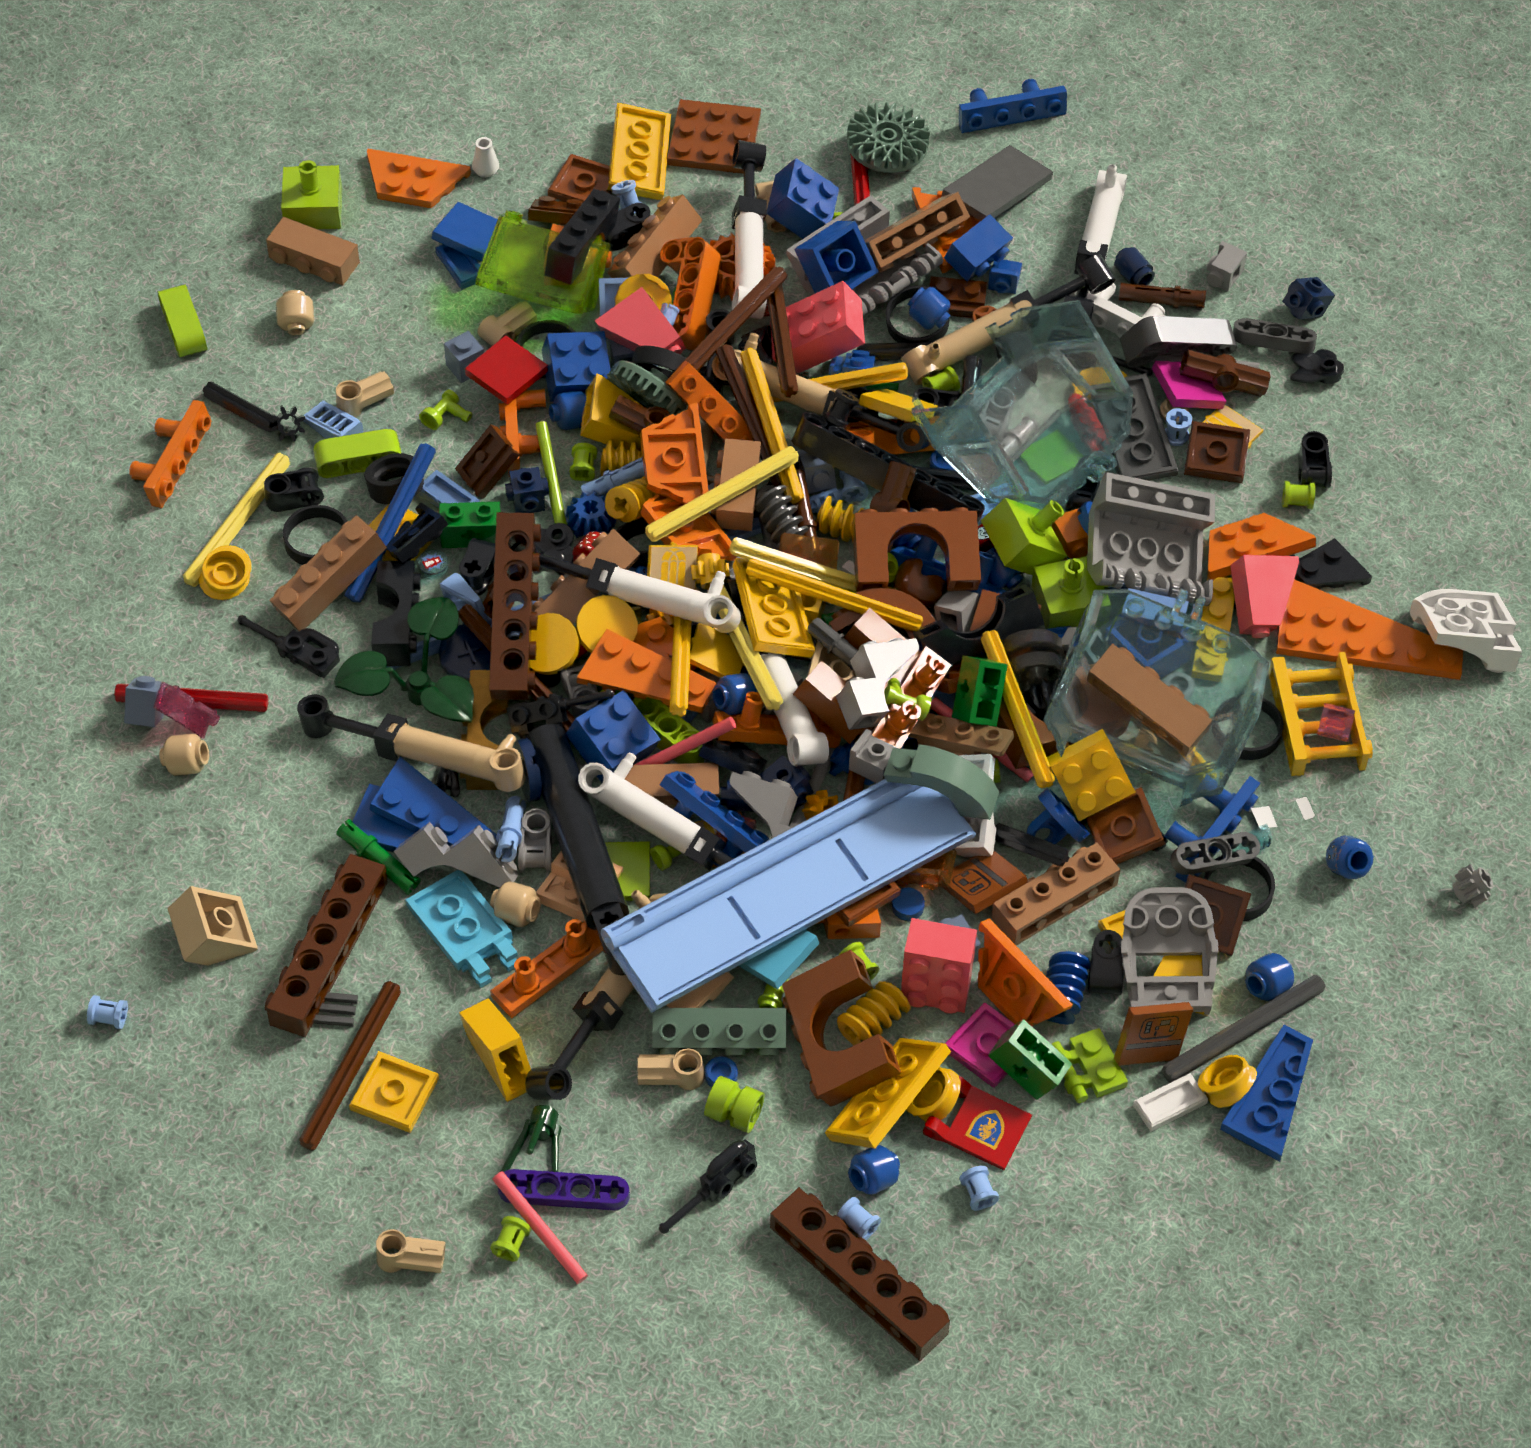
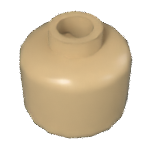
(294, 312)
(184, 754)
(516, 904)

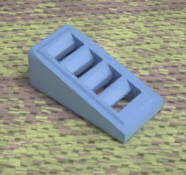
(351, 424)
(461, 594)

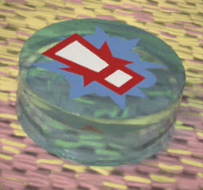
(433, 564)

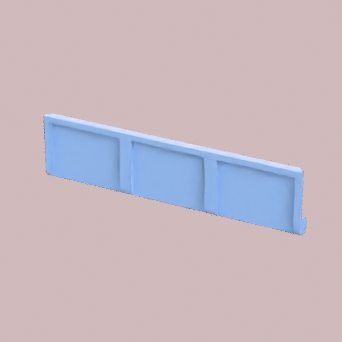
(782, 888)

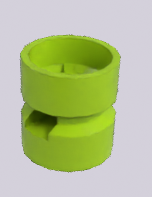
(731, 1103)

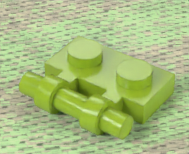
(1097, 1063)

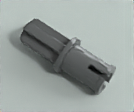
(832, 641)

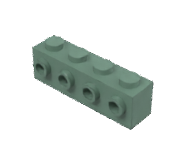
(719, 1029)

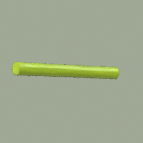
(550, 472)

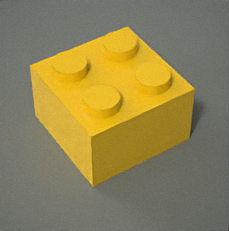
(1091, 775)

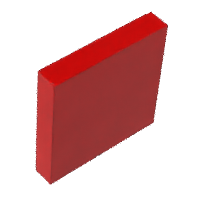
(506, 370)

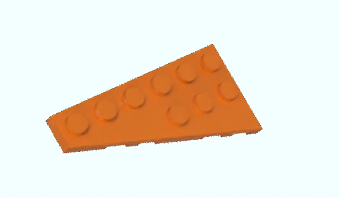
(1324, 625)

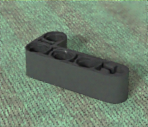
(1174, 336)

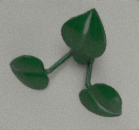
(448, 698)

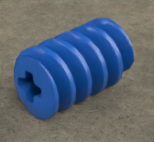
(1068, 972)

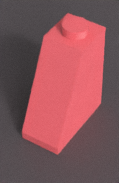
(639, 323)
(1262, 591)

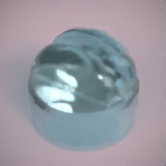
(1264, 835)

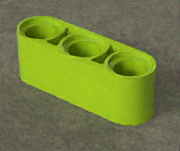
(182, 320)
(354, 452)
(662, 721)

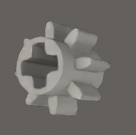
(1472, 885)

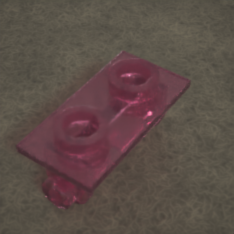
(184, 710)

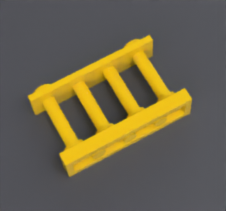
(1295, 729)

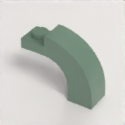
(947, 773)

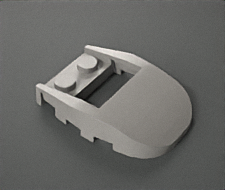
(1163, 924)

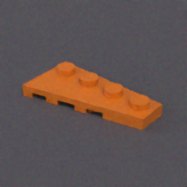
(637, 670)

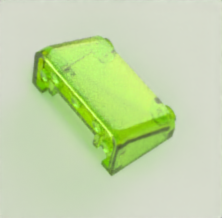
(517, 265)

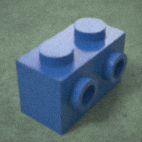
(979, 248)

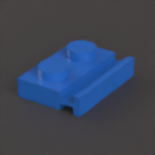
(853, 361)

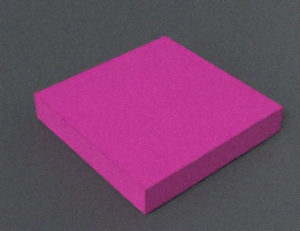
(1186, 391)
(975, 1041)

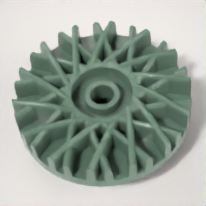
(887, 138)
(646, 386)

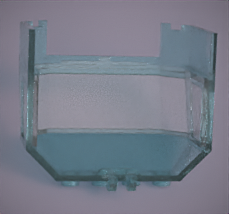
(1039, 413)
(1195, 656)

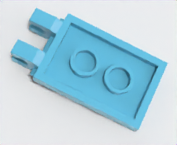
(463, 925)
(782, 960)

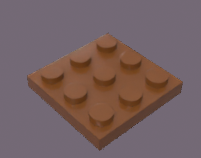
(708, 133)

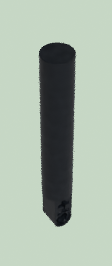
(578, 833)

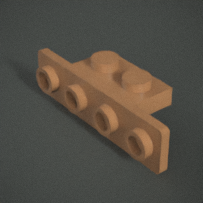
(960, 736)

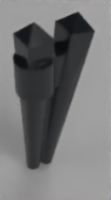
(448, 780)

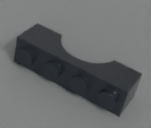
(571, 246)
(397, 590)
(1013, 612)

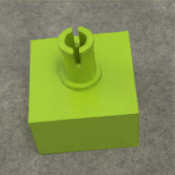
(312, 195)
(1024, 534)
(1063, 591)

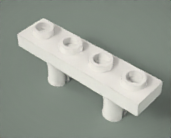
(1114, 317)

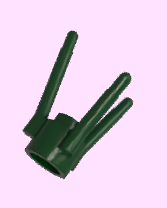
(540, 1127)

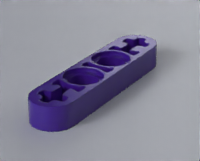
(564, 1183)

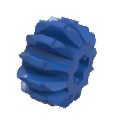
(589, 515)

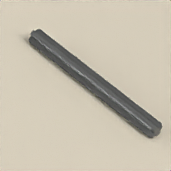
(1243, 1028)

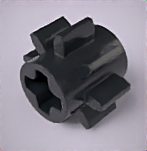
(285, 415)

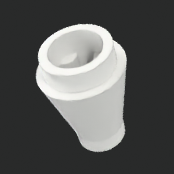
(485, 160)

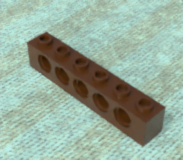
(513, 529)
(298, 1013)
(916, 1335)

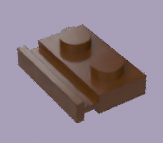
(551, 211)
(962, 295)
(487, 461)

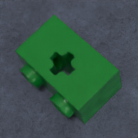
(468, 522)
(979, 691)
(1030, 1059)

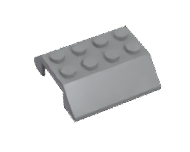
(871, 219)
(1149, 537)

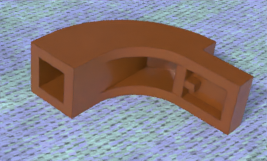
(845, 619)

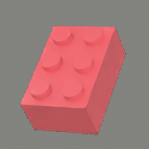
(824, 326)
(938, 965)

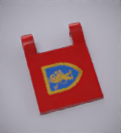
(982, 1126)

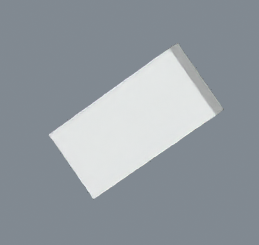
(1170, 1102)

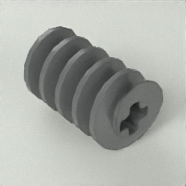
(777, 514)

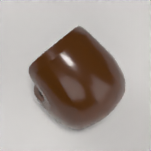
(923, 588)

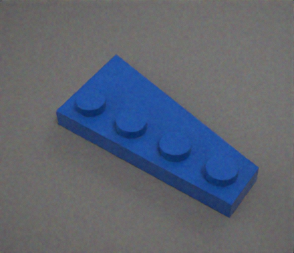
(415, 801)
(1268, 1107)

